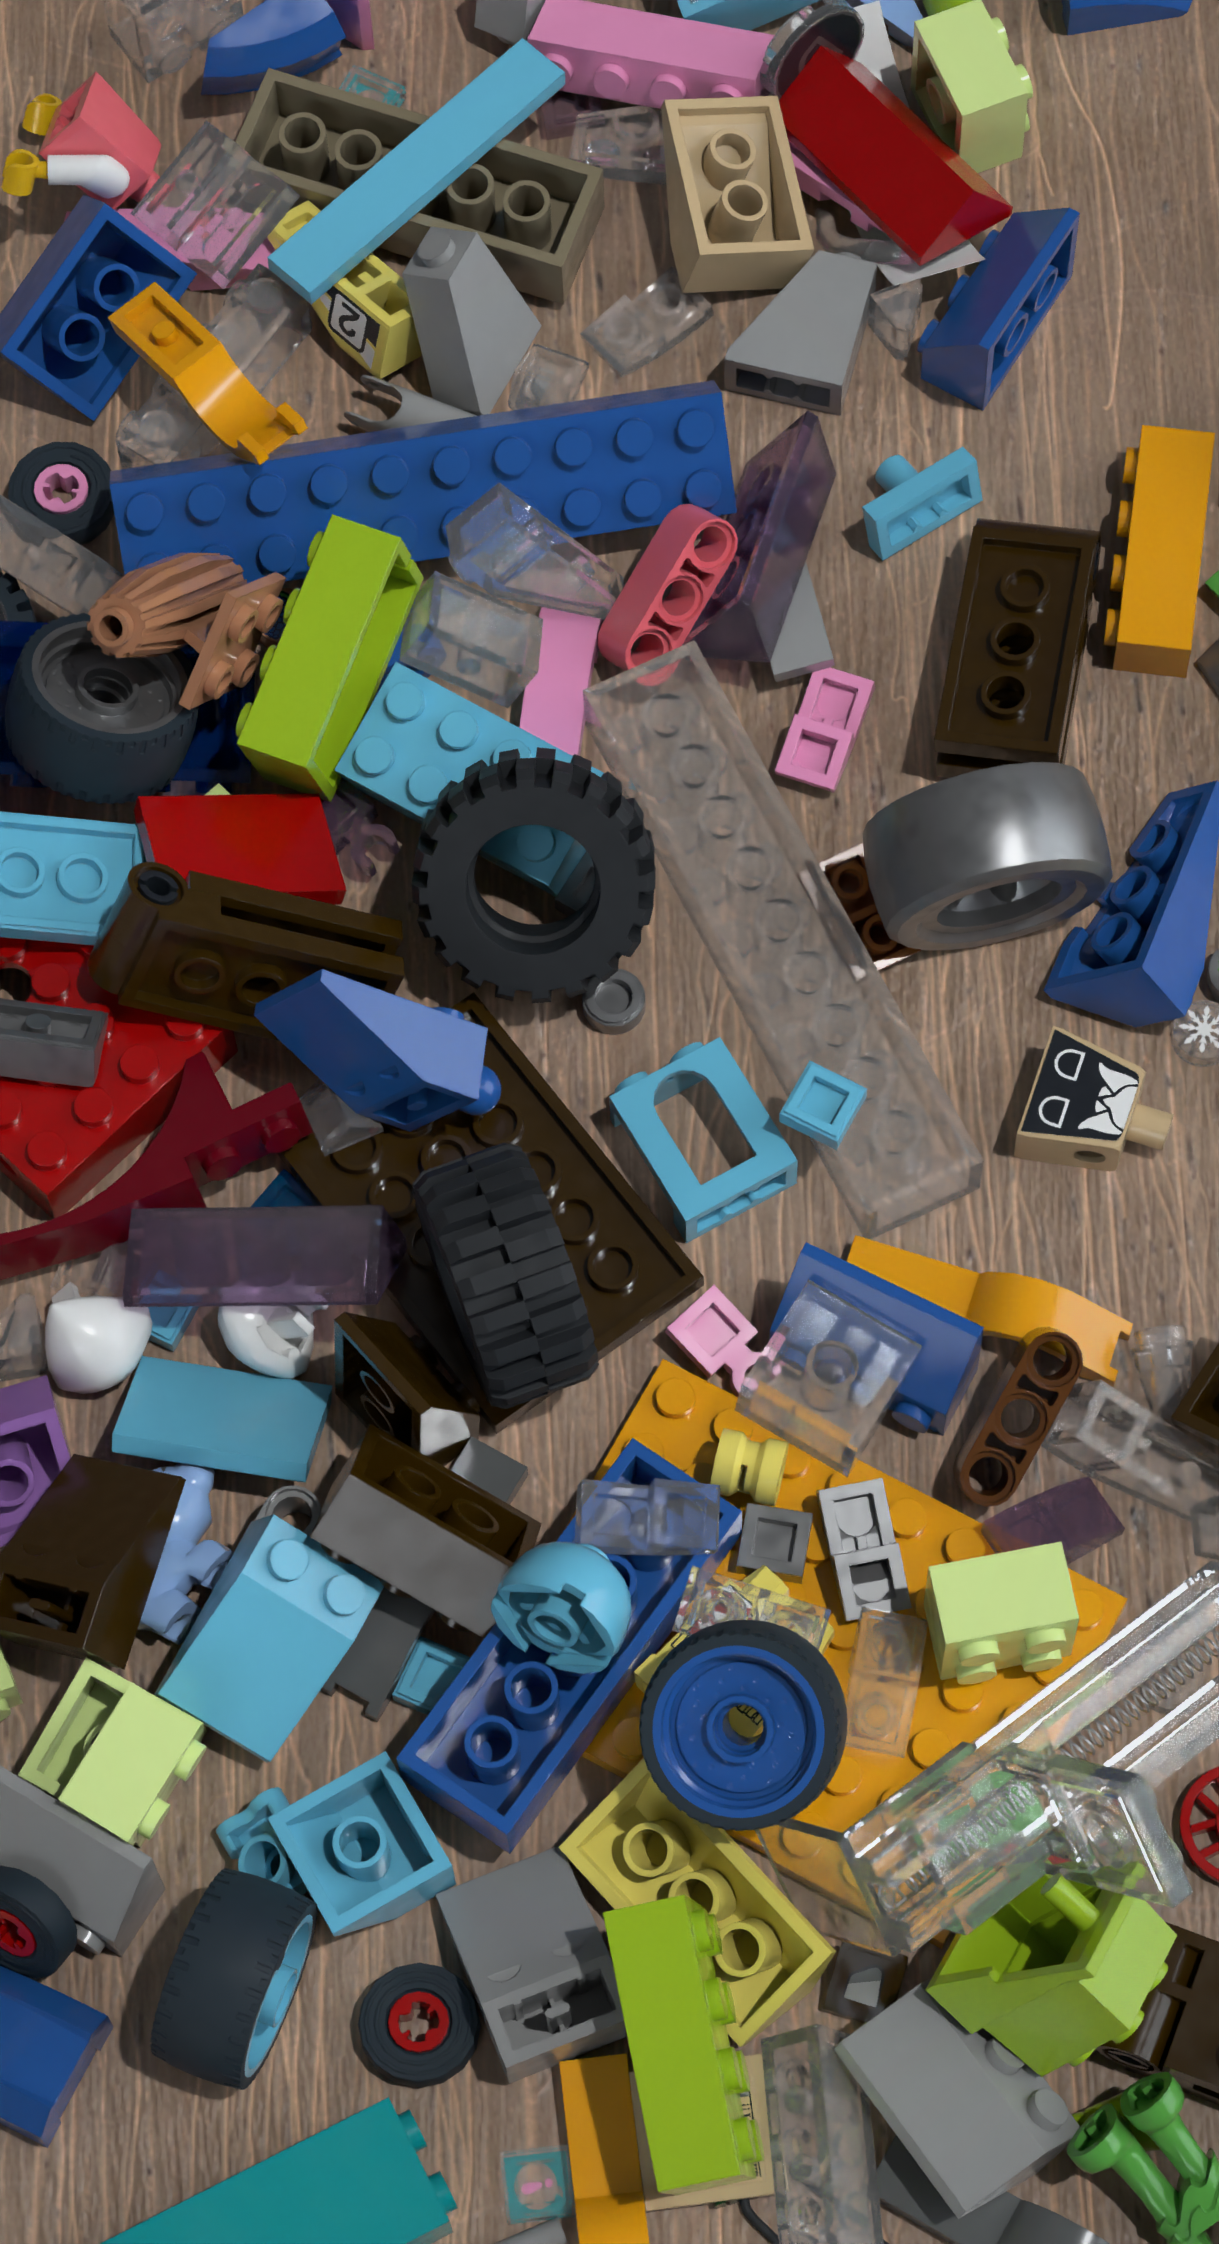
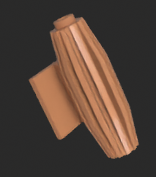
(195, 603)

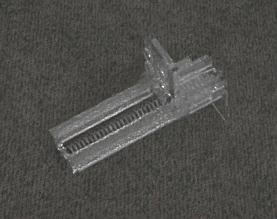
(1013, 1809)

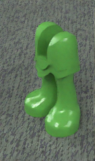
(1154, 2109)

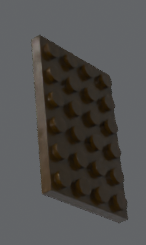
(616, 1245)

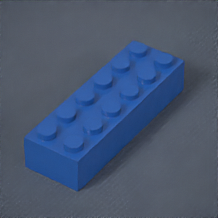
(518, 1725)

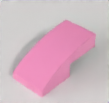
(825, 728)

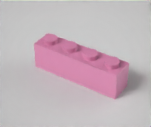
(647, 55)

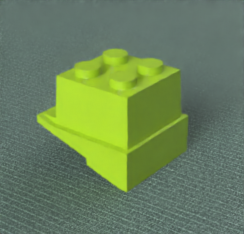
(1056, 1971)

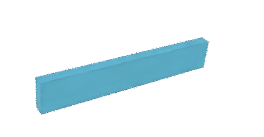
(416, 171)

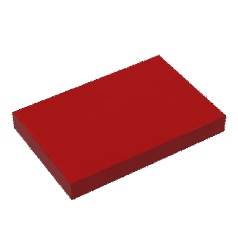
(248, 839)

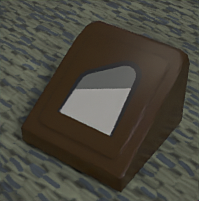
(864, 1982)

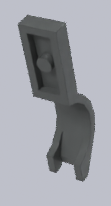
(395, 1622)
(1000, 2221)

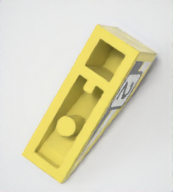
(364, 309)

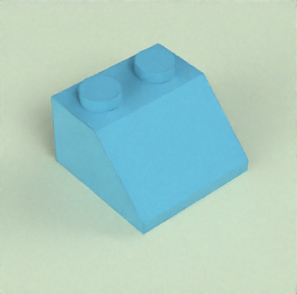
(363, 1848)

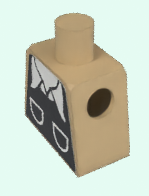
(1086, 1107)

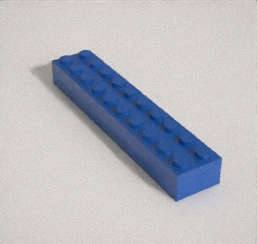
(575, 462)

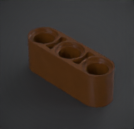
(1017, 1449)

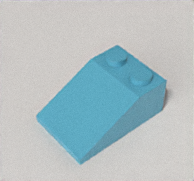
(268, 1636)

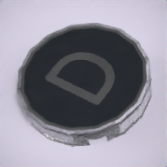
(797, 40)

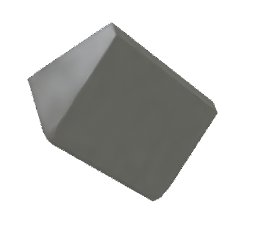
(51, 1042)

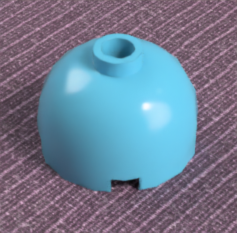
(565, 1603)

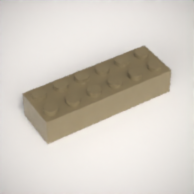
(520, 200)

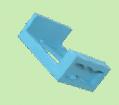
(708, 1205)

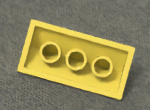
(648, 1850)

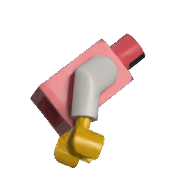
(87, 143)

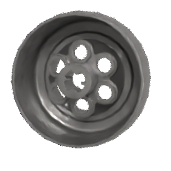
(987, 856)

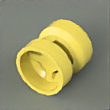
(764, 1471)

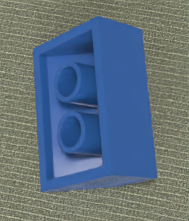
(1000, 304)
(59, 314)
(948, 1341)

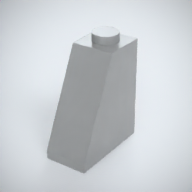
(466, 319)
(807, 336)

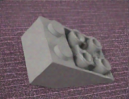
(535, 1963)

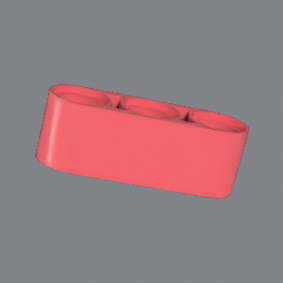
(666, 561)

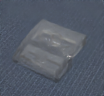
(215, 204)

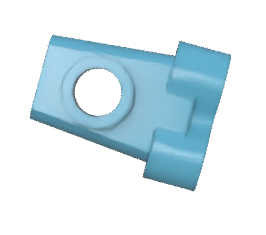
(255, 1844)

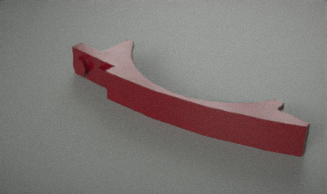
(195, 1146)

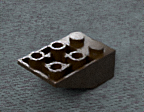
(87, 1560)

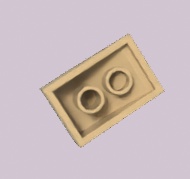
(732, 195)

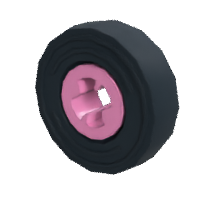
(76, 471)

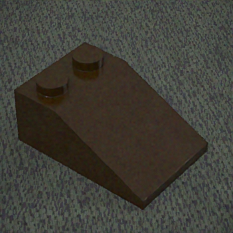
(399, 1389)

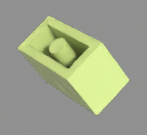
(134, 1766)

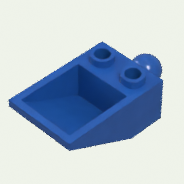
(383, 1050)

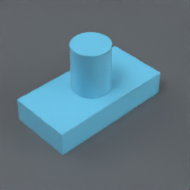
(919, 501)

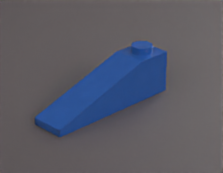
(1152, 932)

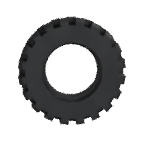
(518, 953)
(505, 1275)

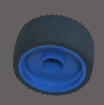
(712, 1768)

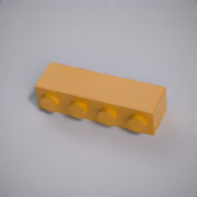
(1162, 552)

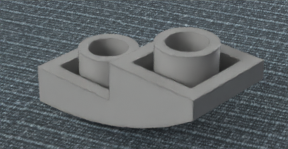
(803, 638)

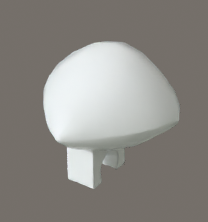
(270, 1338)
(93, 1340)

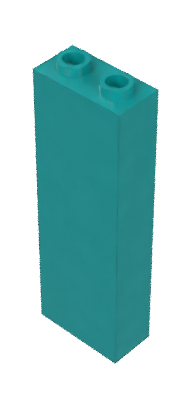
(333, 2188)

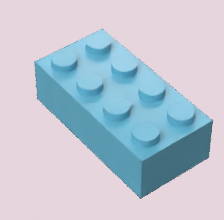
(425, 737)

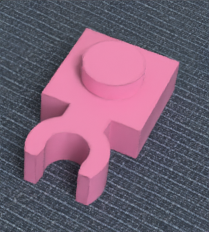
(716, 1336)

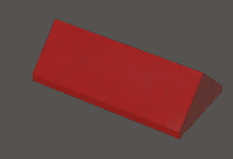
(886, 158)

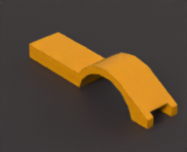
(204, 375)
(1002, 1303)
(603, 2150)

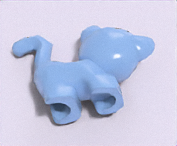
(182, 1560)

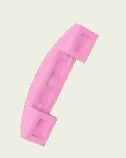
(555, 695)

